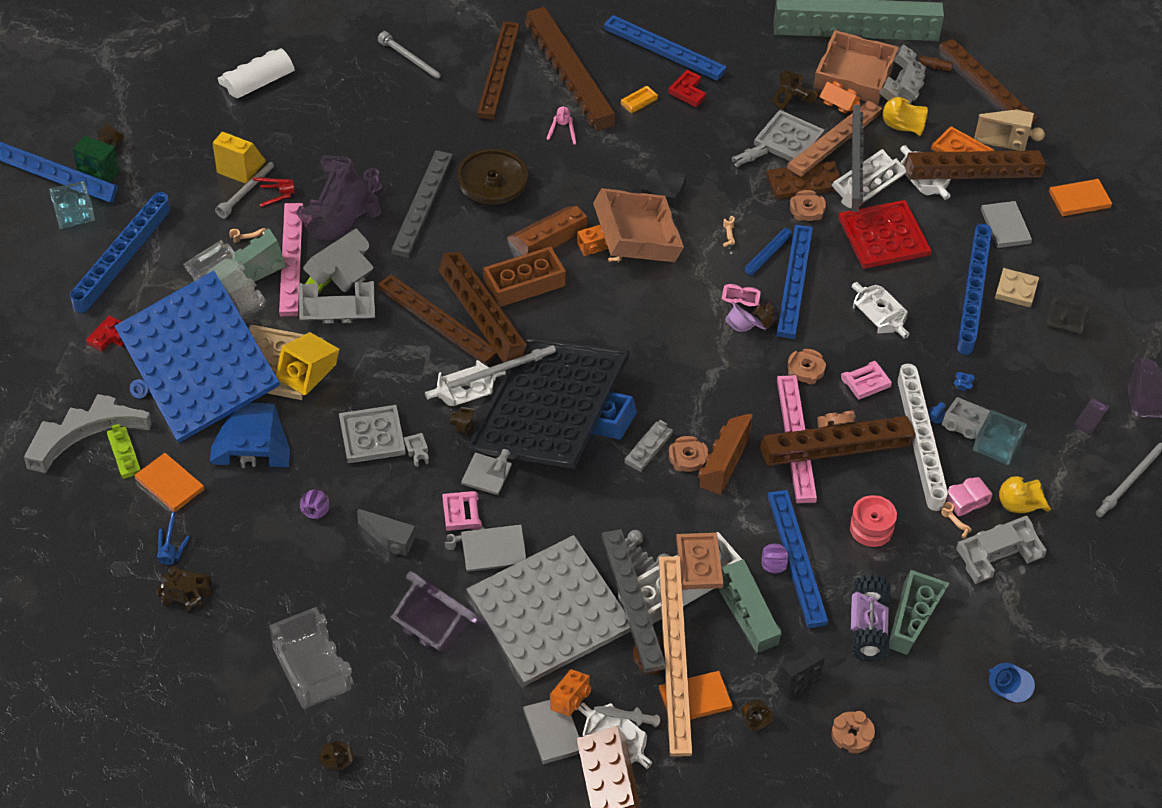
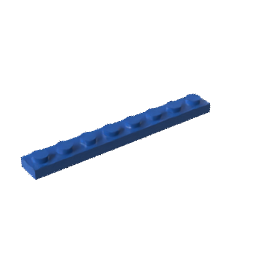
(665, 47)
(56, 171)
(794, 282)
(797, 559)

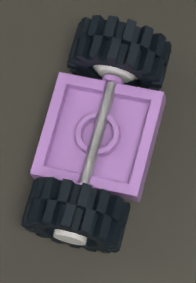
(870, 617)

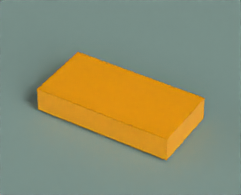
(639, 99)

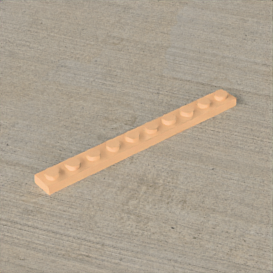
(675, 657)

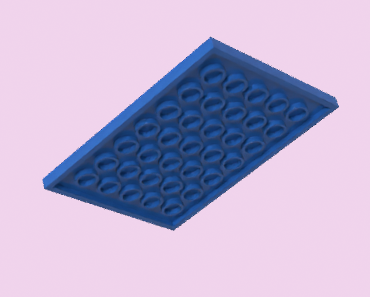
(197, 356)

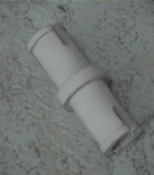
(749, 155)

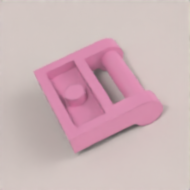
(869, 383)
(455, 513)

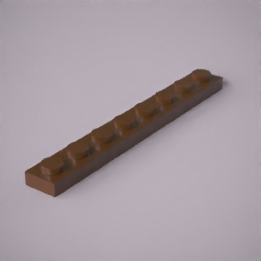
(498, 70)
(982, 77)
(438, 319)

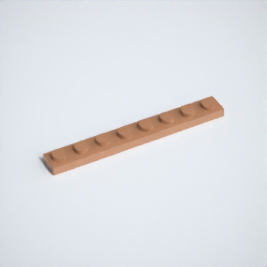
(831, 140)

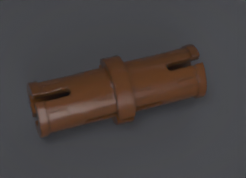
(936, 63)

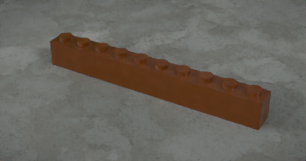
(570, 69)

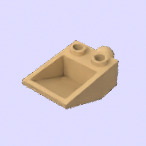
(1007, 129)

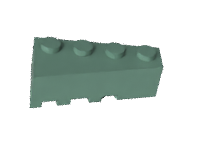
(261, 256)
(916, 605)
(749, 606)

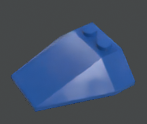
(252, 432)

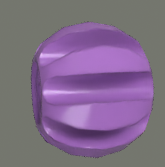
(314, 504)
(774, 558)

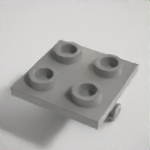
(487, 472)

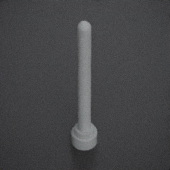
(387, 40)
(224, 209)

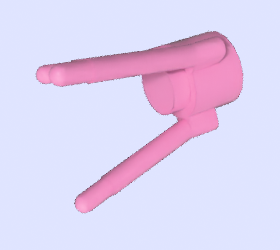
(563, 117)

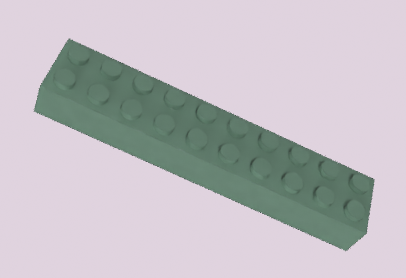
(860, 18)

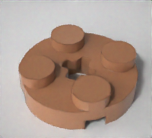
(801, 212)
(806, 374)
(835, 419)
(688, 463)
(857, 721)

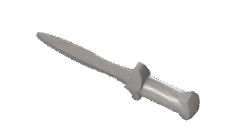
(635, 715)

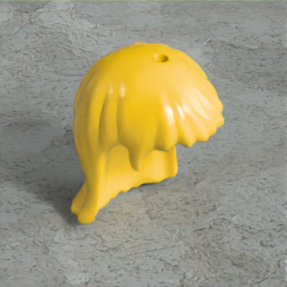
(904, 116)
(1021, 496)

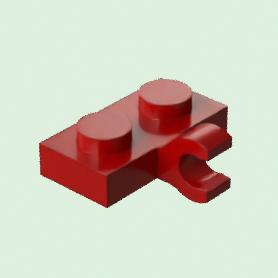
(105, 335)

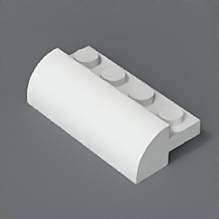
(257, 73)
(878, 173)

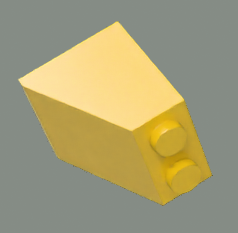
(236, 157)
(306, 362)

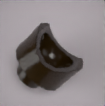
(110, 136)
(767, 314)
(463, 420)
(757, 715)
(332, 756)

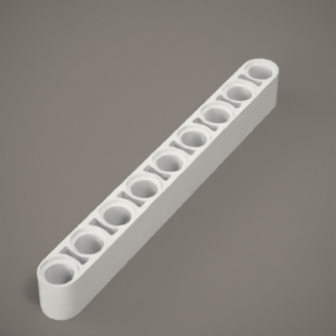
(924, 441)

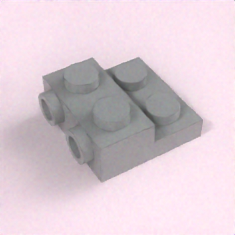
(965, 418)

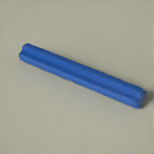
(768, 251)

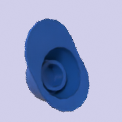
(1011, 682)

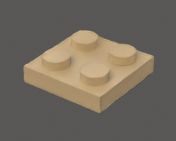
(1017, 287)

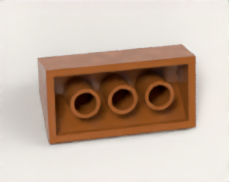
(550, 231)
(725, 454)

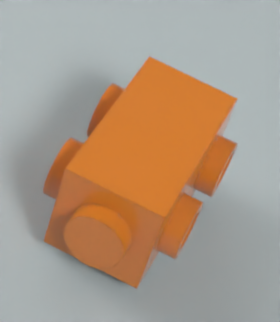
(836, 95)
(591, 240)
(570, 693)

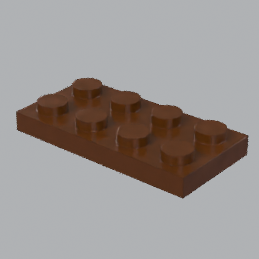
(818, 179)

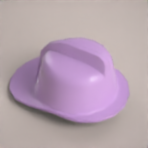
(742, 320)

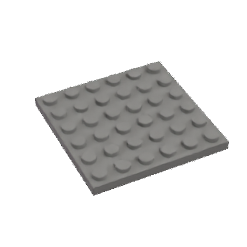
(549, 610)

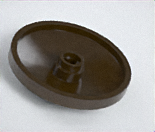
(492, 176)

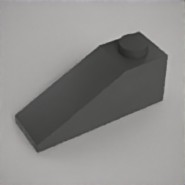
(390, 533)

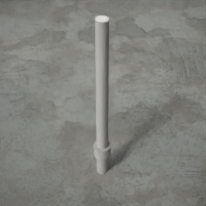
(535, 355)
(1110, 501)

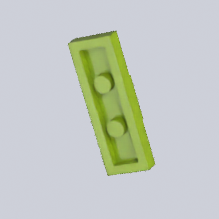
(123, 451)

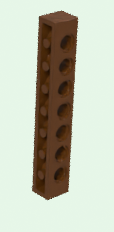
(974, 164)
(481, 307)
(837, 440)

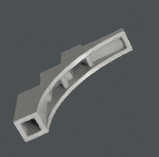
(54, 438)

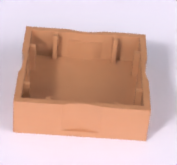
(856, 65)
(638, 225)

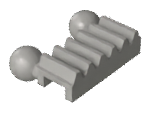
(640, 560)

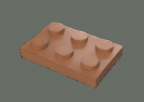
(699, 561)

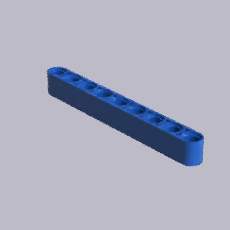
(120, 252)
(974, 289)

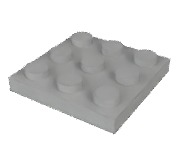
(788, 135)
(372, 434)

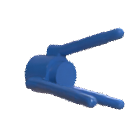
(167, 552)

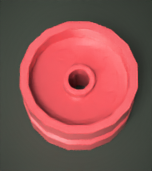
(873, 521)

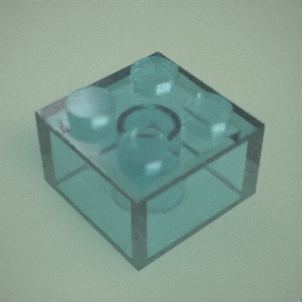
(72, 204)
(999, 437)

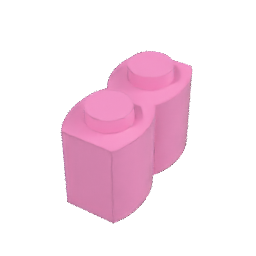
(747, 295)
(968, 496)

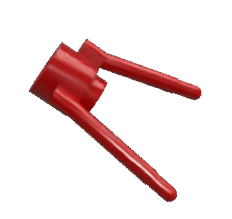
(285, 186)

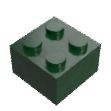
(96, 158)

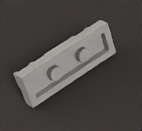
(649, 446)

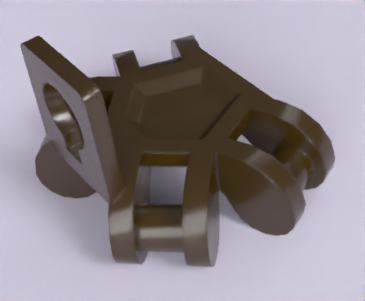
(792, 86)
(181, 583)

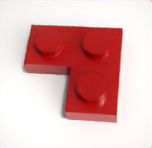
(685, 89)

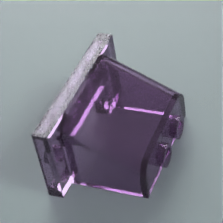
(432, 614)

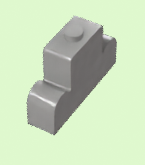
(341, 262)

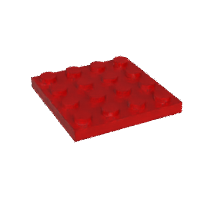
(884, 234)

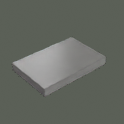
(1006, 224)
(493, 548)
(552, 732)

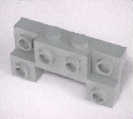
(909, 79)
(336, 307)
(998, 543)

